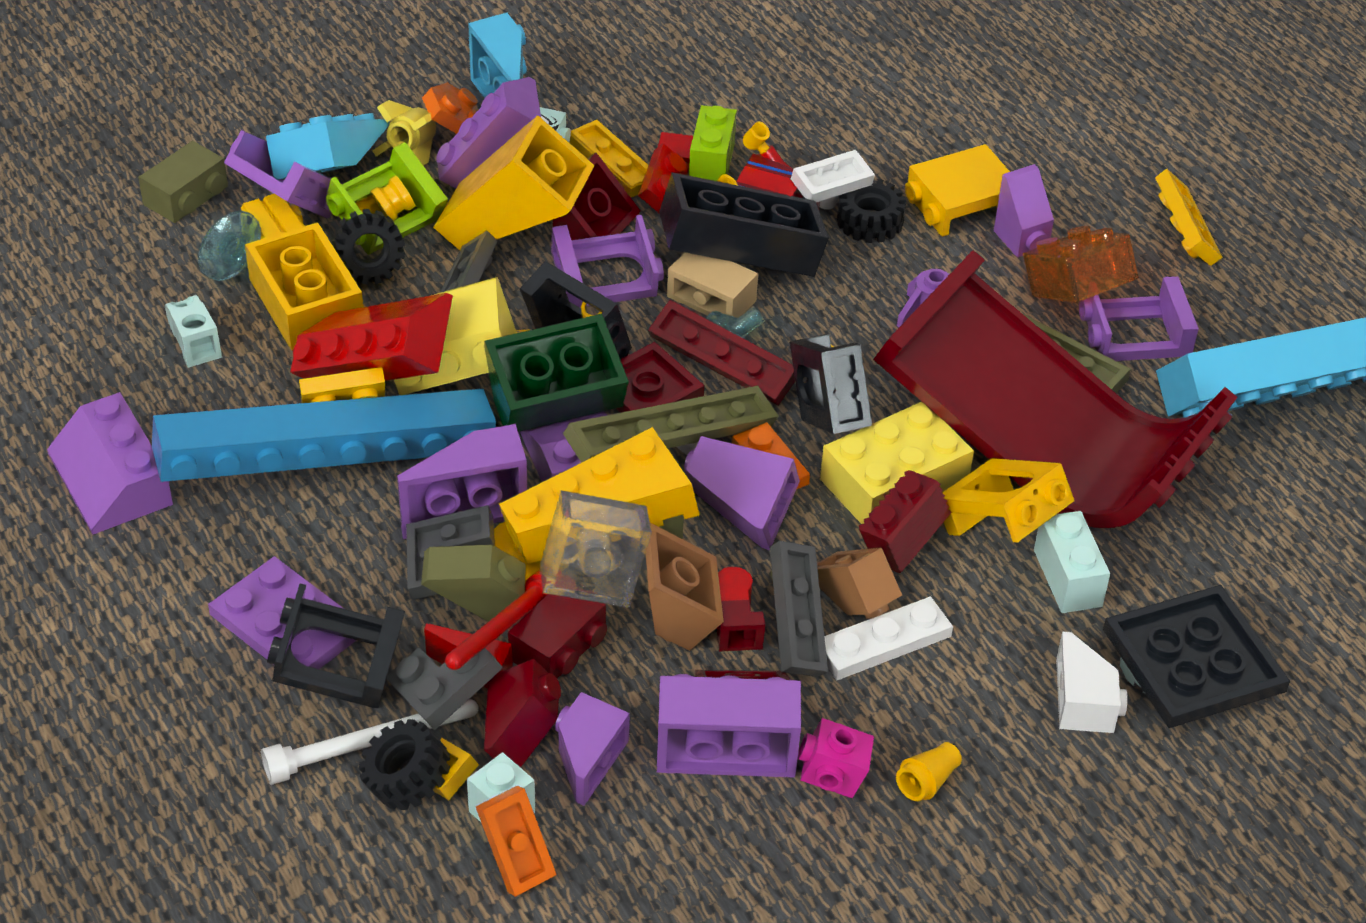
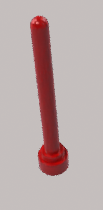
(497, 625)

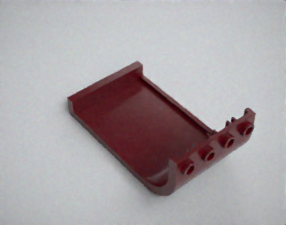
(1033, 401)

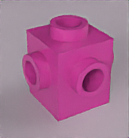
(835, 757)

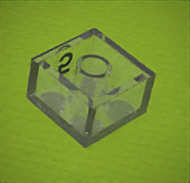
(595, 549)

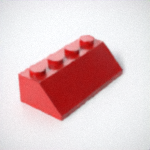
(397, 335)

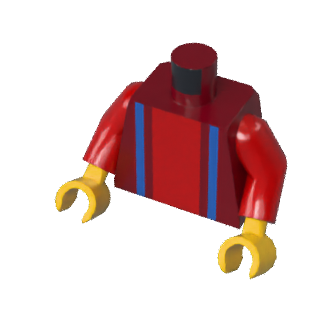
(764, 170)

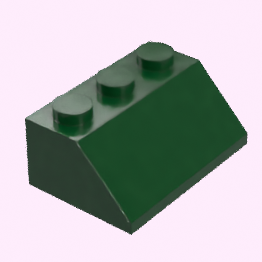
(555, 373)

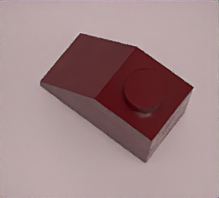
(520, 710)

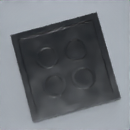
(1195, 656)

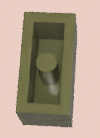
(183, 181)

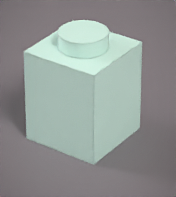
(495, 779)

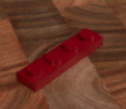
(723, 351)

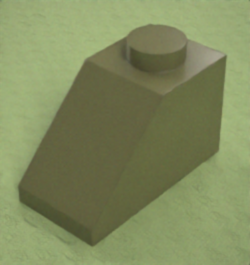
(474, 577)

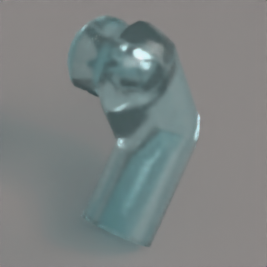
(740, 326)

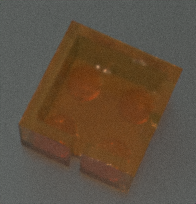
(1080, 264)

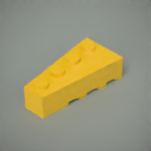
(630, 472)

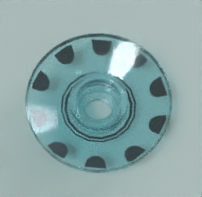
(223, 246)

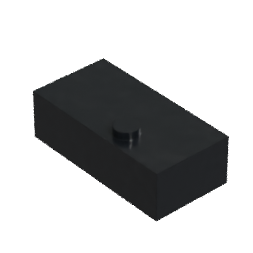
(743, 225)

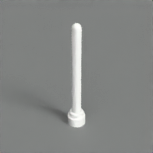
(282, 762)

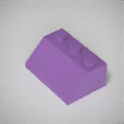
(490, 127)
(108, 465)
(729, 726)

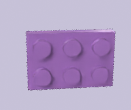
(255, 608)

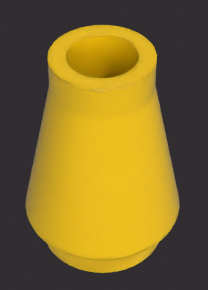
(926, 772)

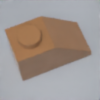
(859, 581)

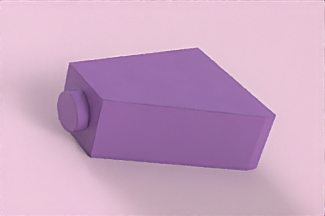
(743, 486)

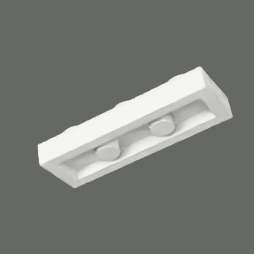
(886, 637)

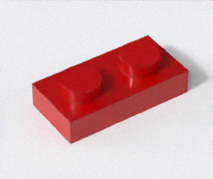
(658, 173)

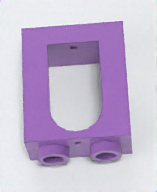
(301, 186)
(635, 245)
(1169, 305)

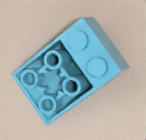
(323, 143)

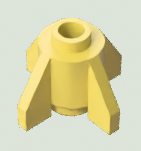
(407, 126)

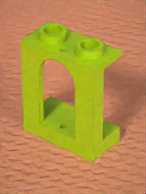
(421, 186)

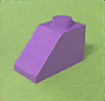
(1023, 210)
(590, 742)

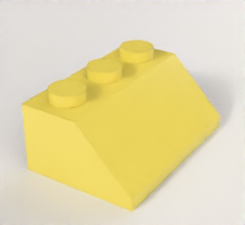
(475, 316)

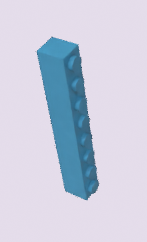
(314, 434)

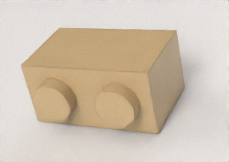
(712, 285)

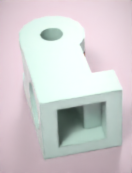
(194, 330)

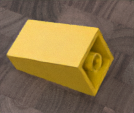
(517, 187)

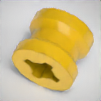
(393, 198)

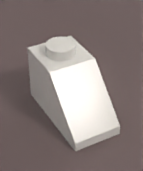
(1087, 688)

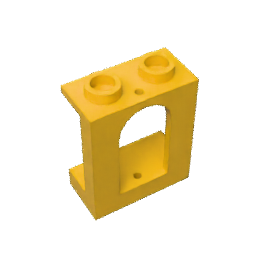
(991, 493)

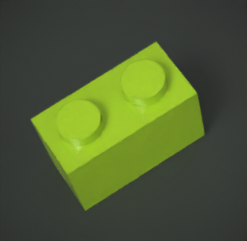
(712, 142)

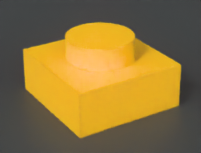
(461, 767)

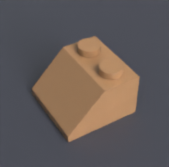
(682, 589)

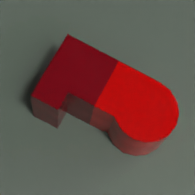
(740, 627)

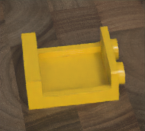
(955, 185)

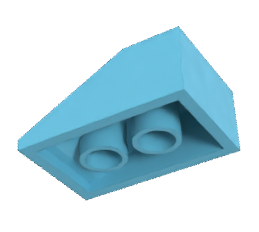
(495, 52)

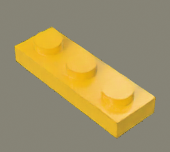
(1187, 218)

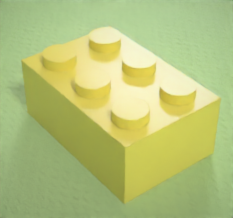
(872, 459)

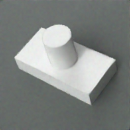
(832, 177)

